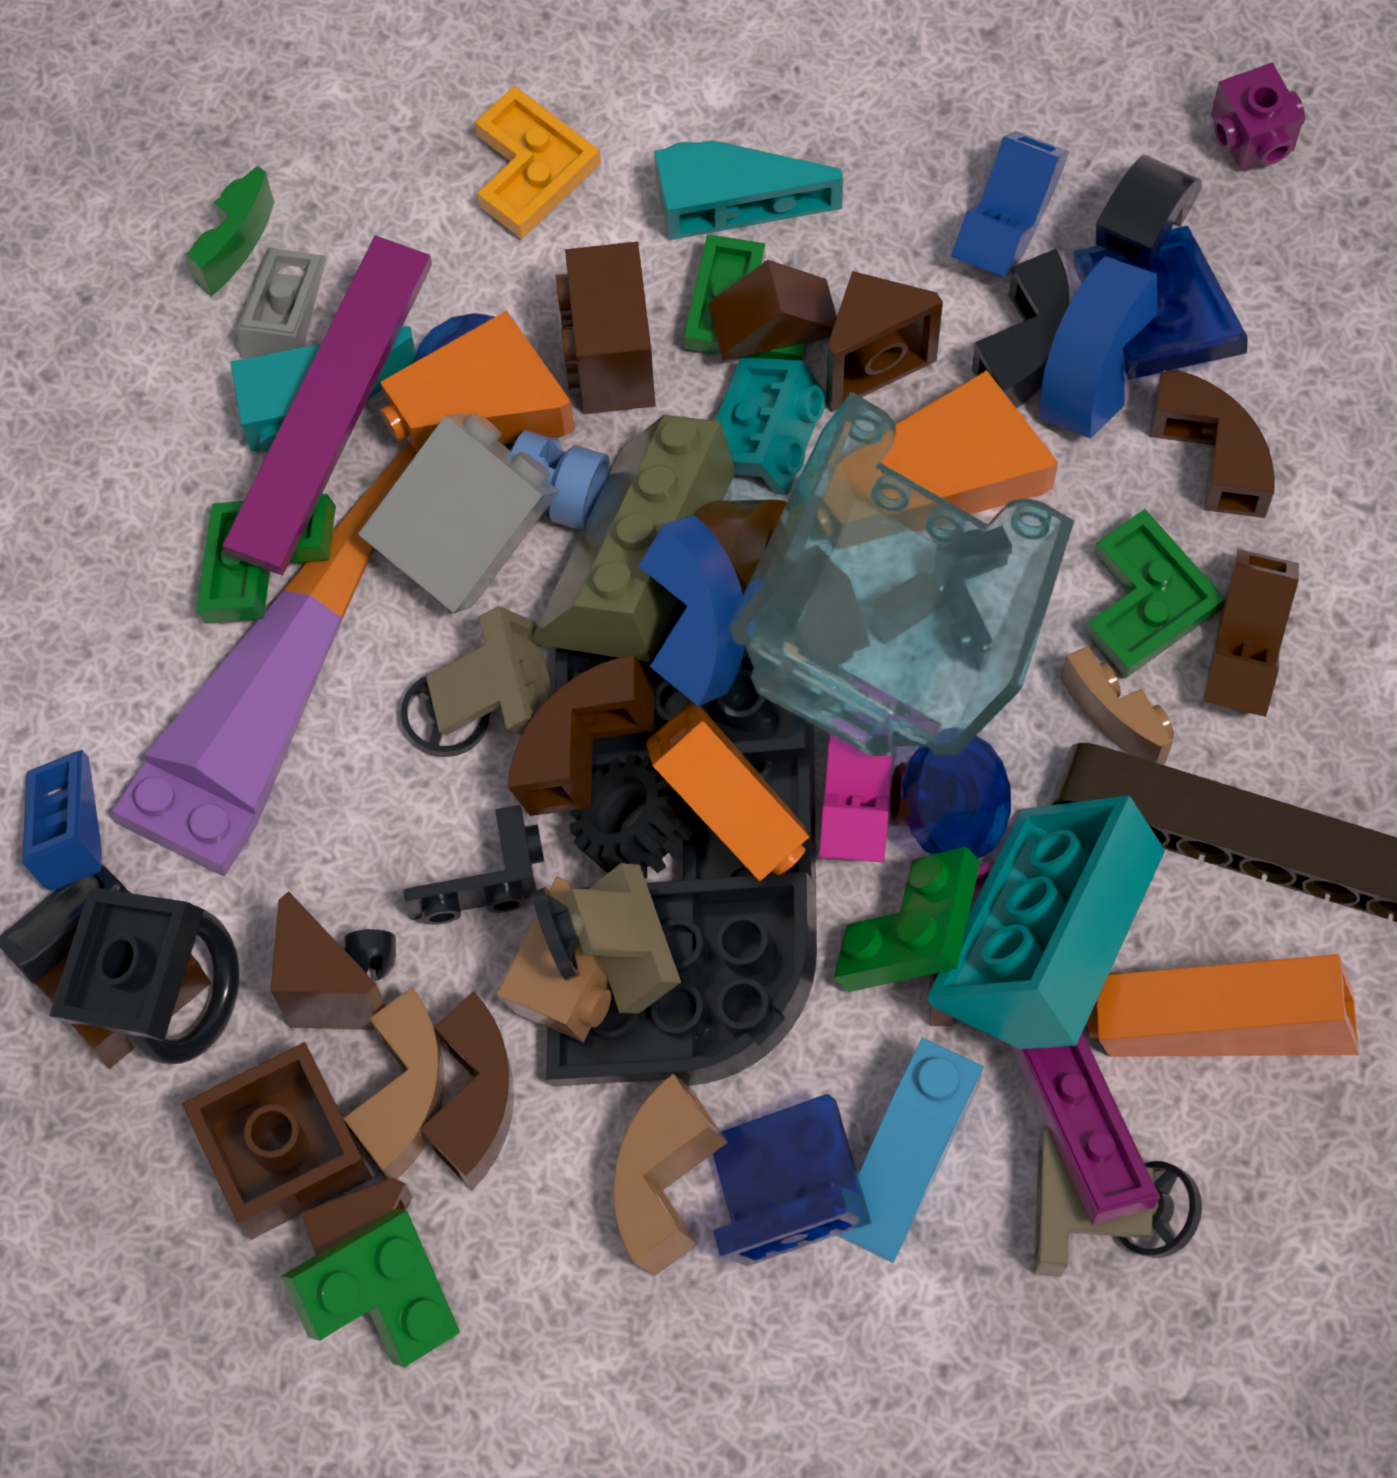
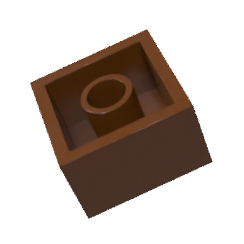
(606, 328)
(276, 1141)

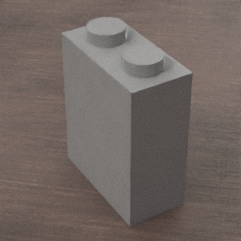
(459, 510)

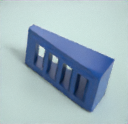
(61, 828)

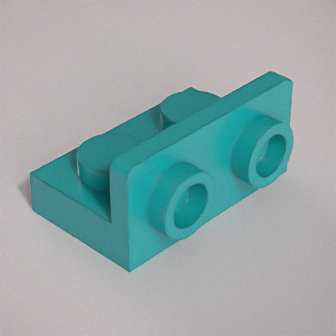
(771, 418)

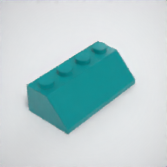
(1051, 922)

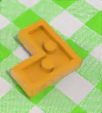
(543, 157)

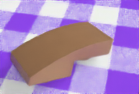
(1127, 720)

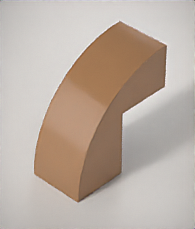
(392, 1118)
(660, 1146)

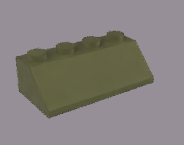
(603, 595)

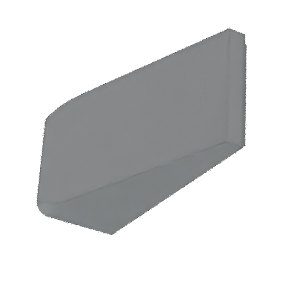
(280, 304)

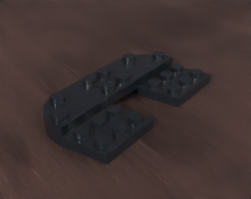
(735, 940)

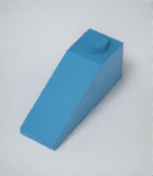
(912, 1144)

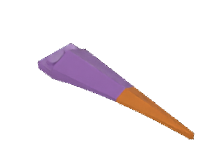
(225, 748)

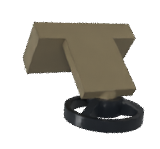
(501, 673)
(617, 924)
(1061, 1213)

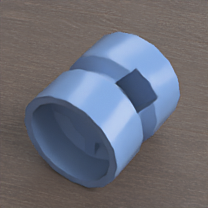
(575, 473)

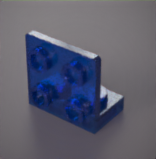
(787, 1182)

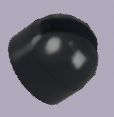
(372, 950)

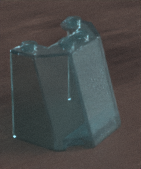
(890, 603)

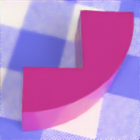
(855, 804)

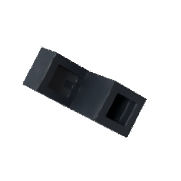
(1145, 208)
(1020, 353)

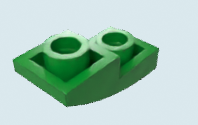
(243, 215)

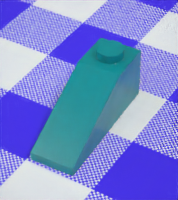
(731, 187)
(270, 382)

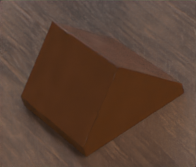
(880, 336)
(315, 977)

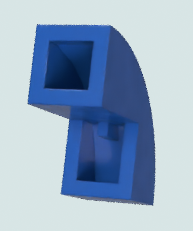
(1012, 204)
(1086, 360)
(700, 650)

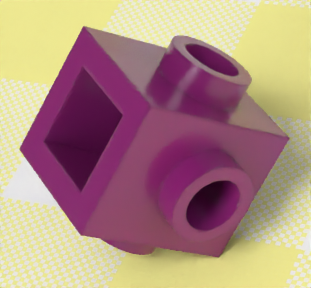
(1257, 117)

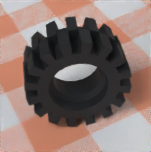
(614, 799)

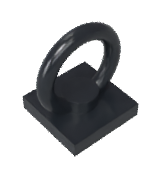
(131, 968)

